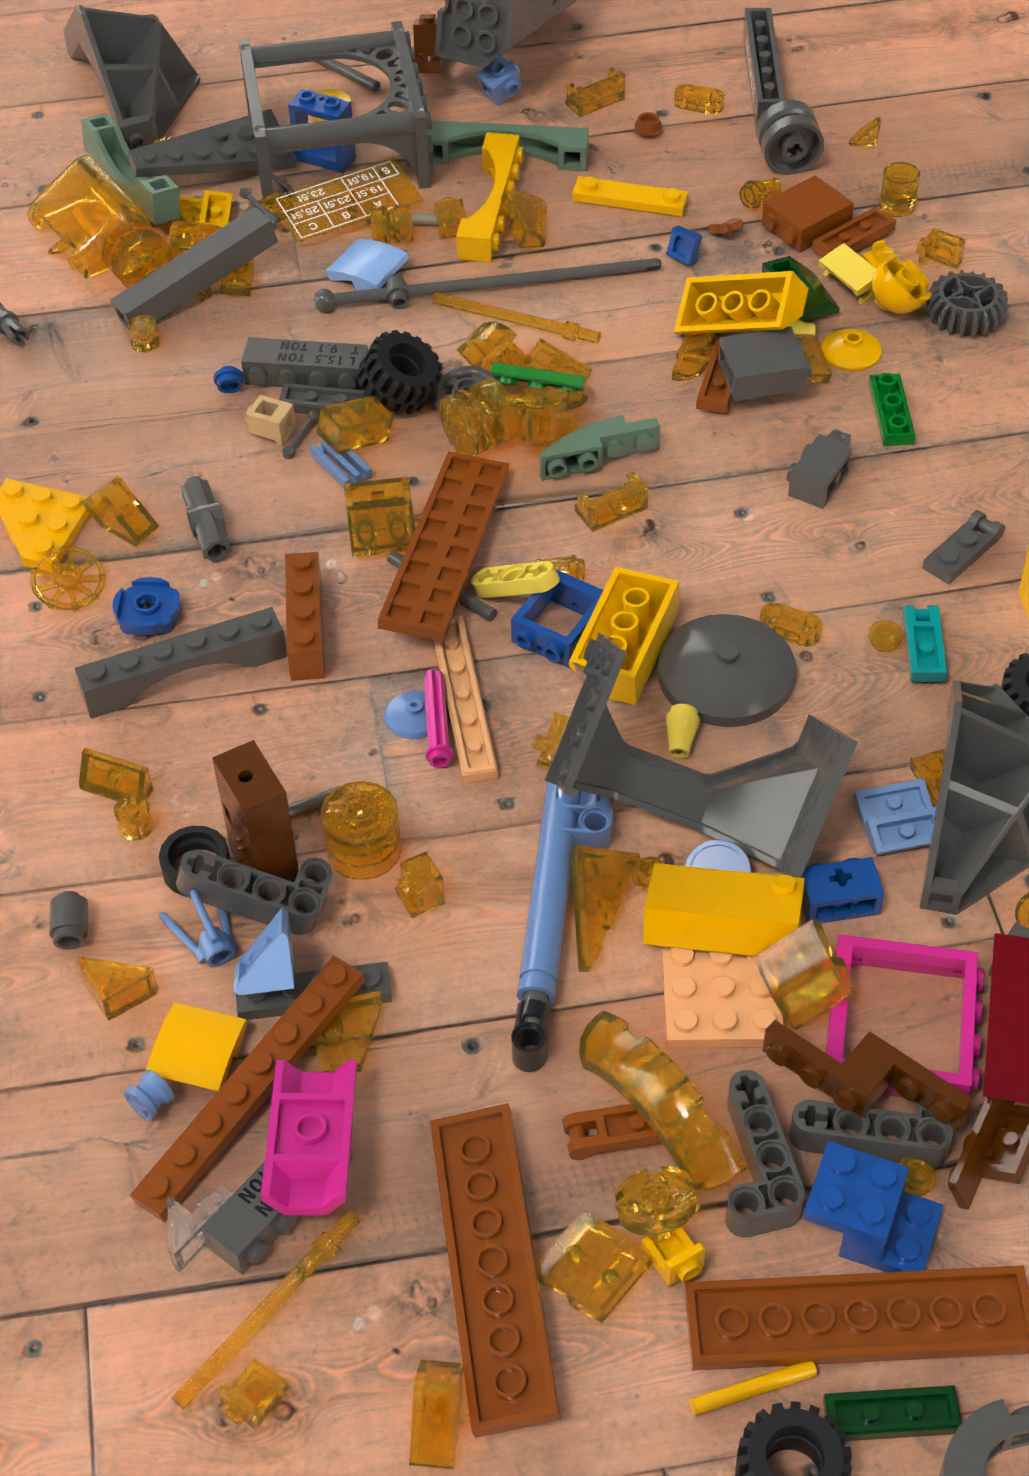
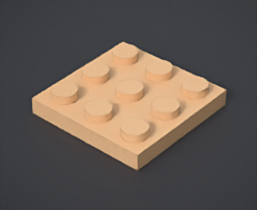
(714, 1000)

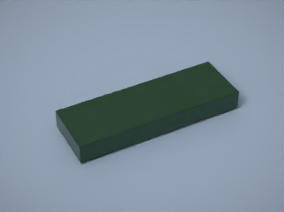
(894, 1412)

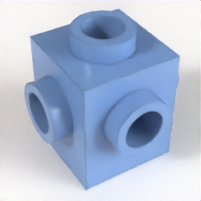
(499, 80)

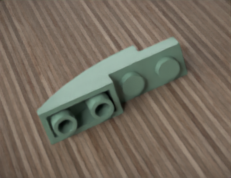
(589, 445)

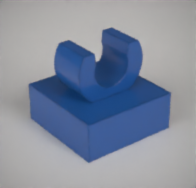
(684, 245)

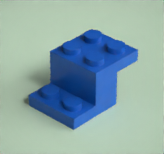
(869, 1206)

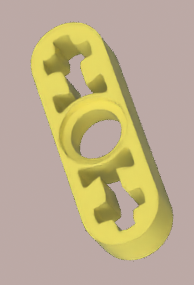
(515, 579)

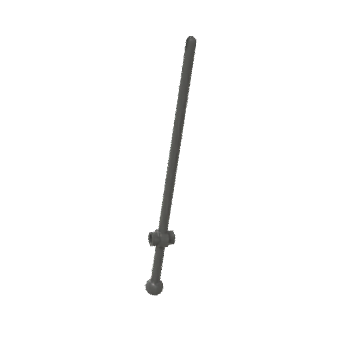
(399, 291)

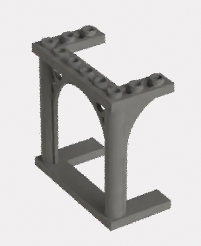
(399, 131)

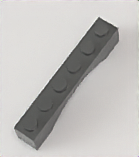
(117, 680)

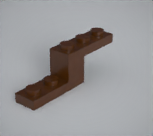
(424, 44)
(866, 1075)

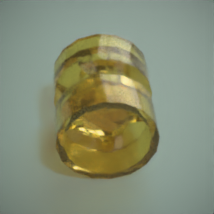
(899, 189)
(392, 224)

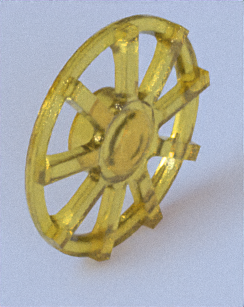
(67, 578)

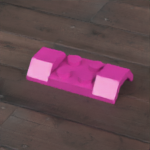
(309, 1139)

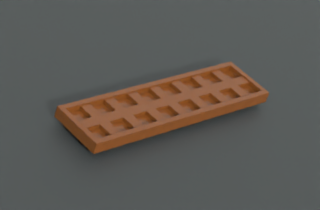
(444, 547)

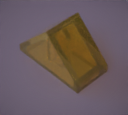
(116, 984)

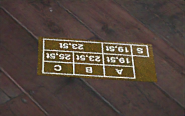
(344, 199)

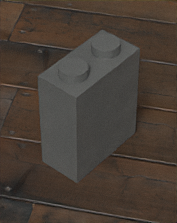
(763, 363)

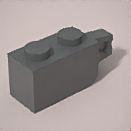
(820, 469)

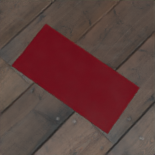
(1008, 1021)

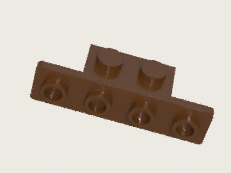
(992, 1150)

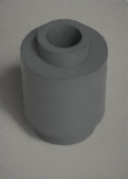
(68, 920)

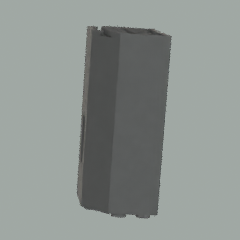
(486, 29)

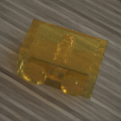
(355, 424)

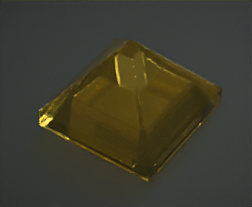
(867, 134)

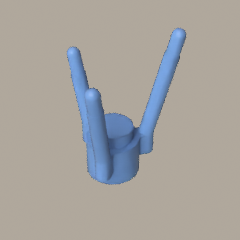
(215, 945)

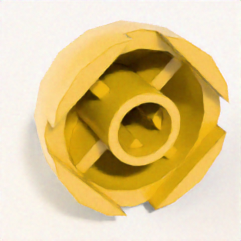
(899, 286)

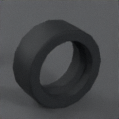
(186, 840)

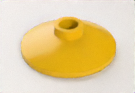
(851, 349)

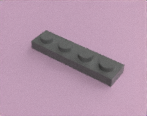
(277, 1002)

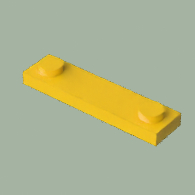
(630, 196)

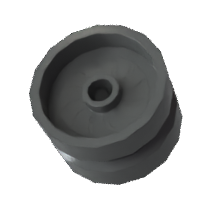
(789, 137)

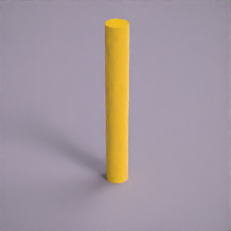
(752, 1387)

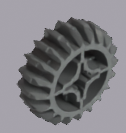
(967, 303)

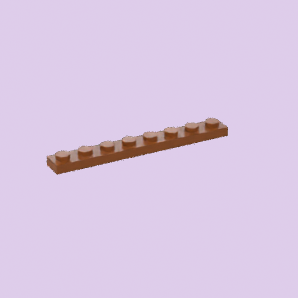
(247, 1088)

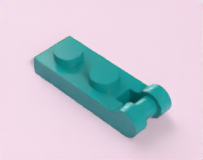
(924, 644)

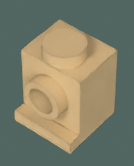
(271, 419)

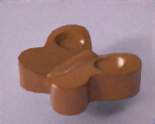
(727, 227)

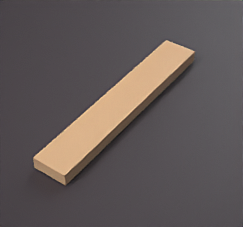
(465, 705)

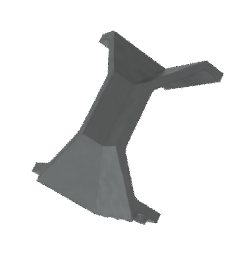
(762, 805)

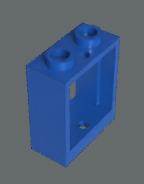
(328, 108)
(569, 593)

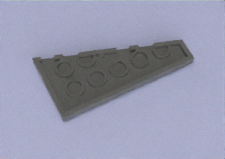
(208, 150)

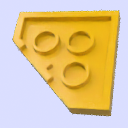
(40, 519)

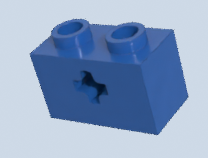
(842, 890)

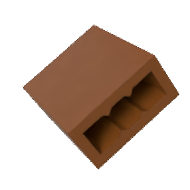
(806, 212)

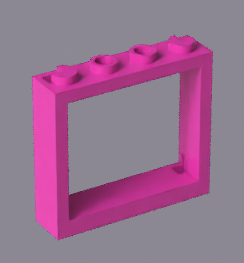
(920, 960)

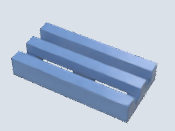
(347, 461)

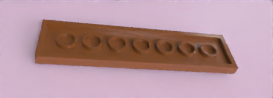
(493, 1272)
(858, 1317)

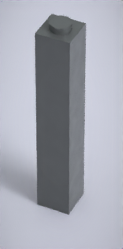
(198, 267)

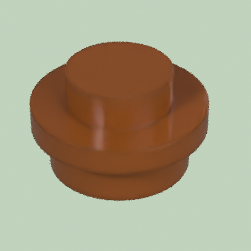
(648, 124)

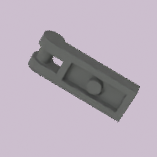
(963, 547)

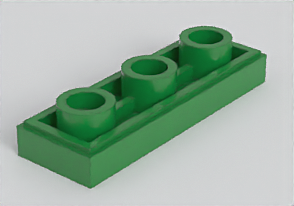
(509, 374)
(891, 409)

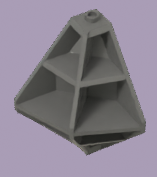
(137, 68)
(981, 800)

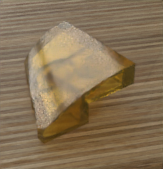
(527, 217)

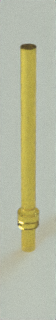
(568, 330)
(323, 1248)

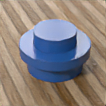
(228, 379)

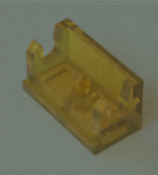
(596, 95)
(613, 505)

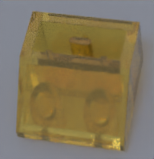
(379, 516)

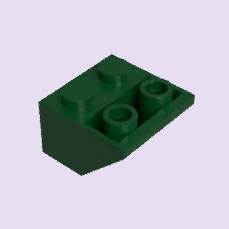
(818, 300)

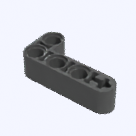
(200, 867)
(908, 1128)
(760, 1149)

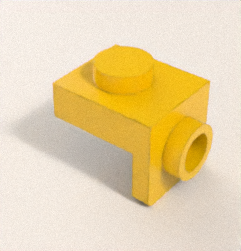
(676, 1257)

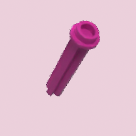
(439, 752)

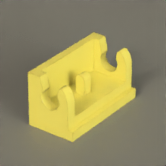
(851, 270)

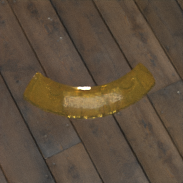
(662, 1098)

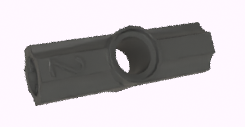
(206, 519)

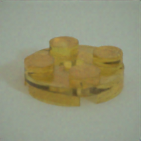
(672, 1206)

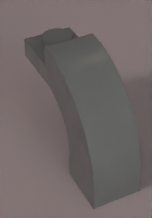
(983, 1437)

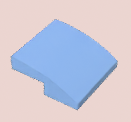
(367, 264)
(896, 816)

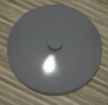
(727, 669)

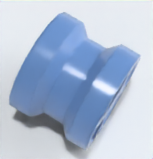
(149, 1095)

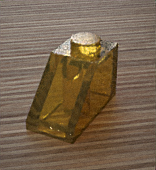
(120, 511)
(436, 1413)

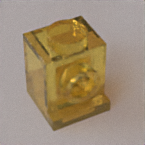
(420, 885)

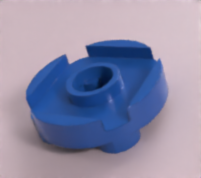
(150, 621)

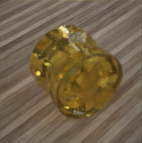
(143, 333)
(125, 813)

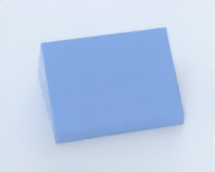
(268, 961)

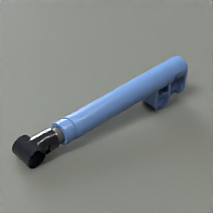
(564, 824)

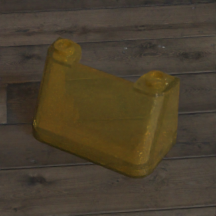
(76, 209)

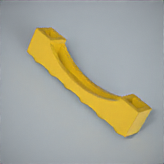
(479, 233)

